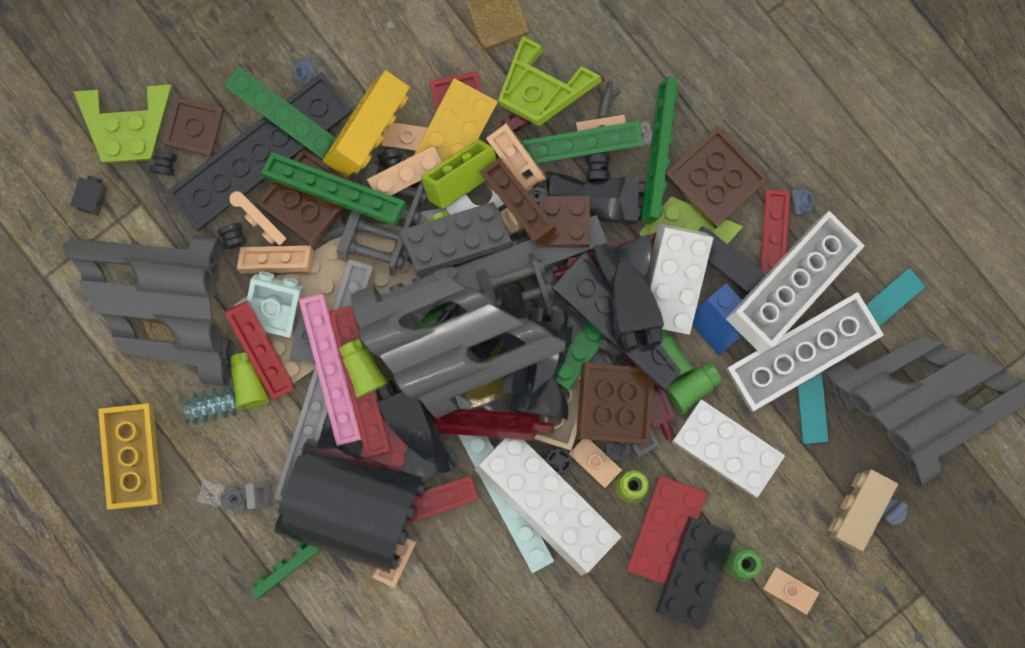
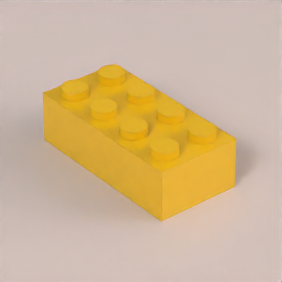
(366, 125)
(130, 456)

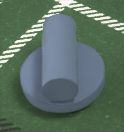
(305, 71)
(802, 201)
(895, 512)

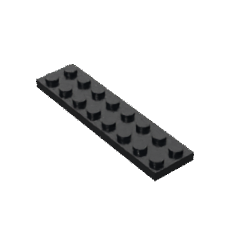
(239, 164)

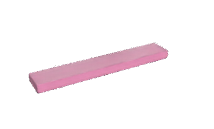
(330, 369)

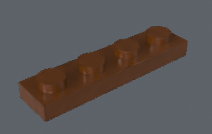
(518, 201)

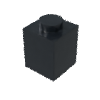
(89, 195)

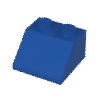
(711, 319)

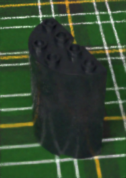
(348, 505)

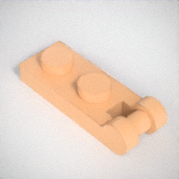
(516, 156)
(255, 217)

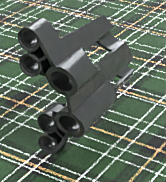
(169, 287)
(434, 360)
(925, 415)

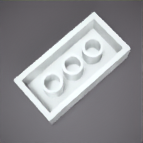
(678, 274)
(728, 449)

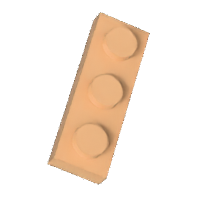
(405, 172)
(275, 259)

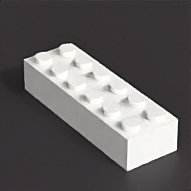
(795, 282)
(805, 352)
(548, 504)

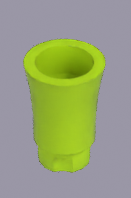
(362, 368)
(247, 383)
(623, 490)

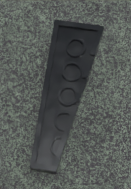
(592, 298)

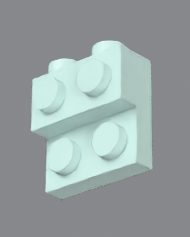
(275, 302)

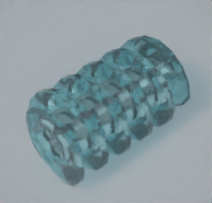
(211, 406)

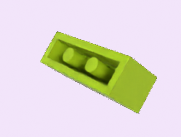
(458, 174)

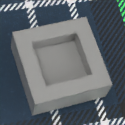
(258, 495)

